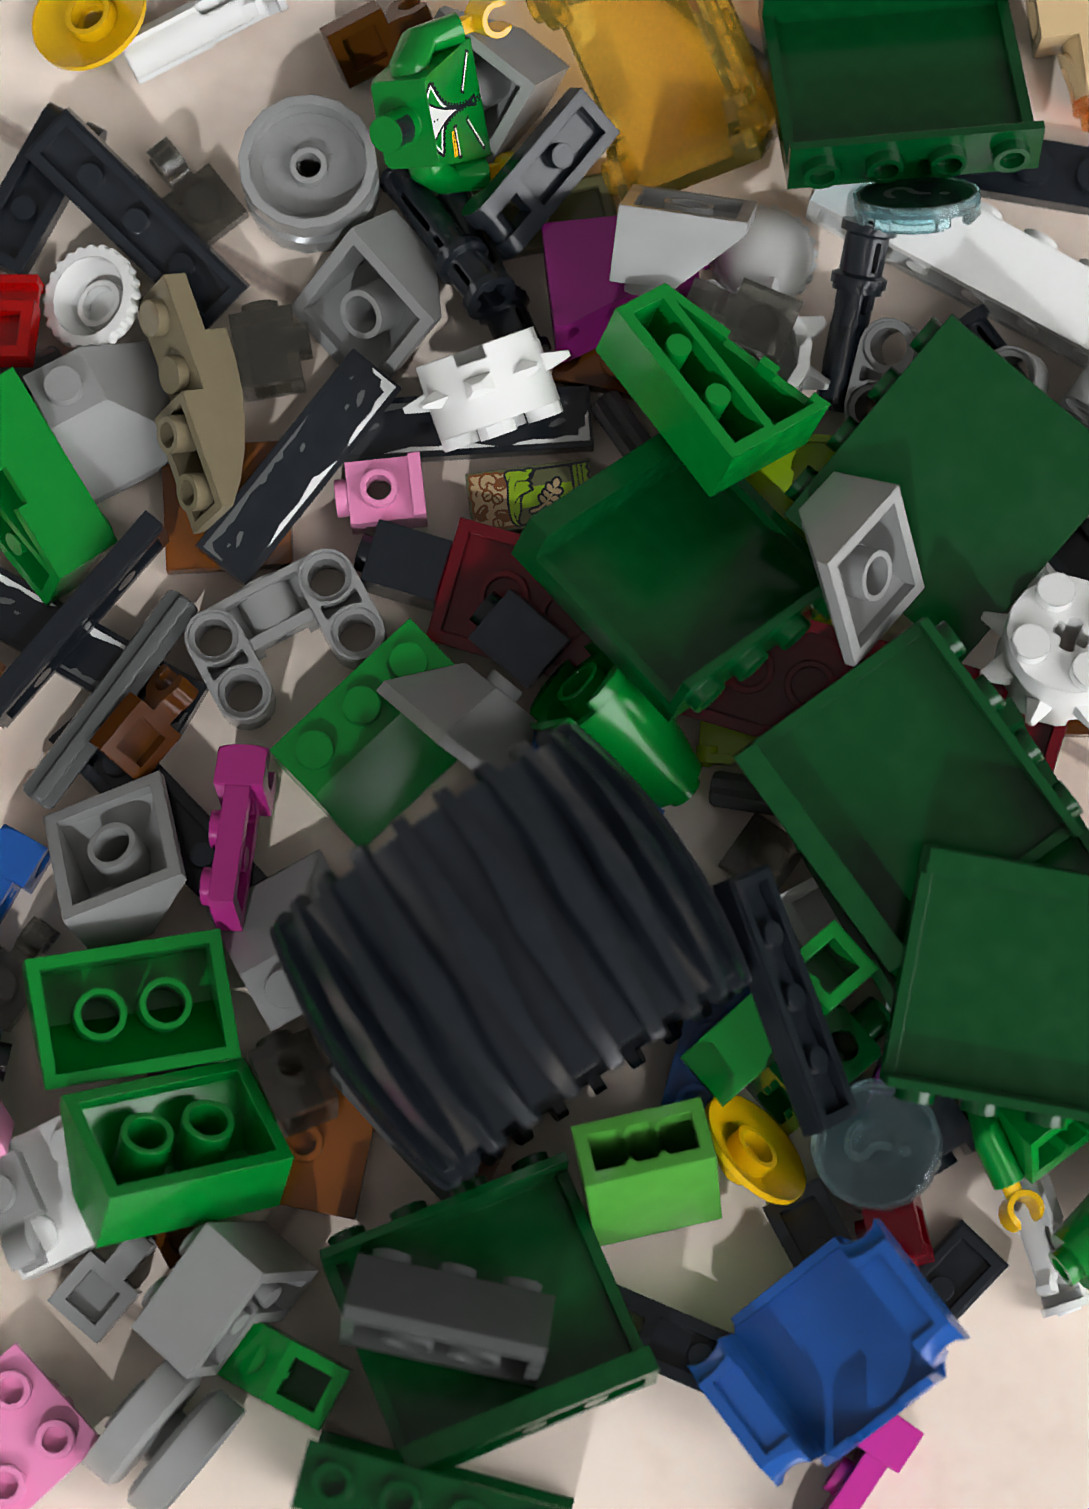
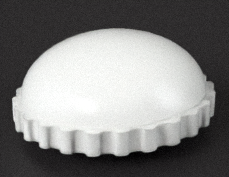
(772, 247)
(91, 297)

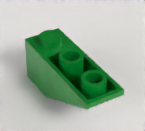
(738, 1046)
(287, 1374)

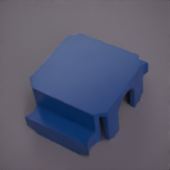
(829, 1353)

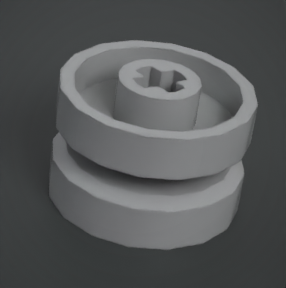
(301, 138)
(170, 1442)

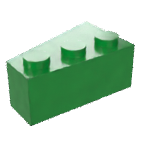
(46, 512)

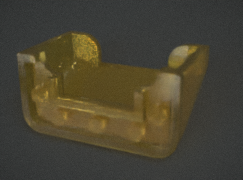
(673, 85)

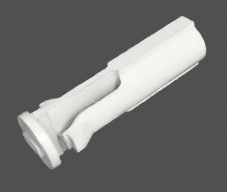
(191, 31)
(1055, 1293)

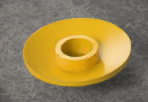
(85, 32)
(755, 1151)

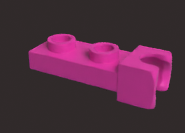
(245, 794)
(854, 1480)

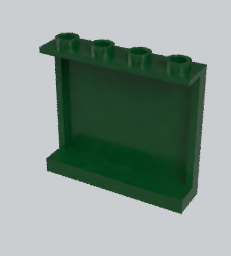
(896, 90)
(982, 468)
(673, 578)
(901, 760)
(993, 988)
(502, 1228)
(366, 1475)

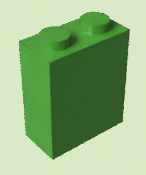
(648, 1171)

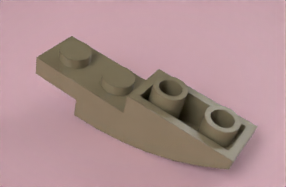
(205, 416)

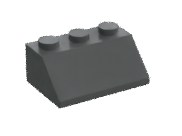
(447, 1317)

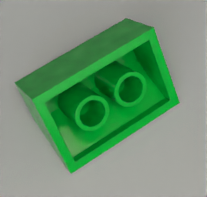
(359, 751)
(131, 1009)
(173, 1151)

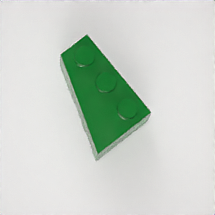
(704, 391)

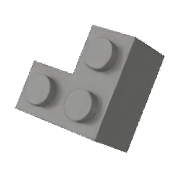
(218, 1290)

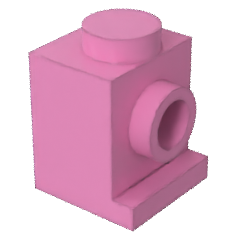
(402, 506)

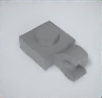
(18, 1205)
(99, 1289)

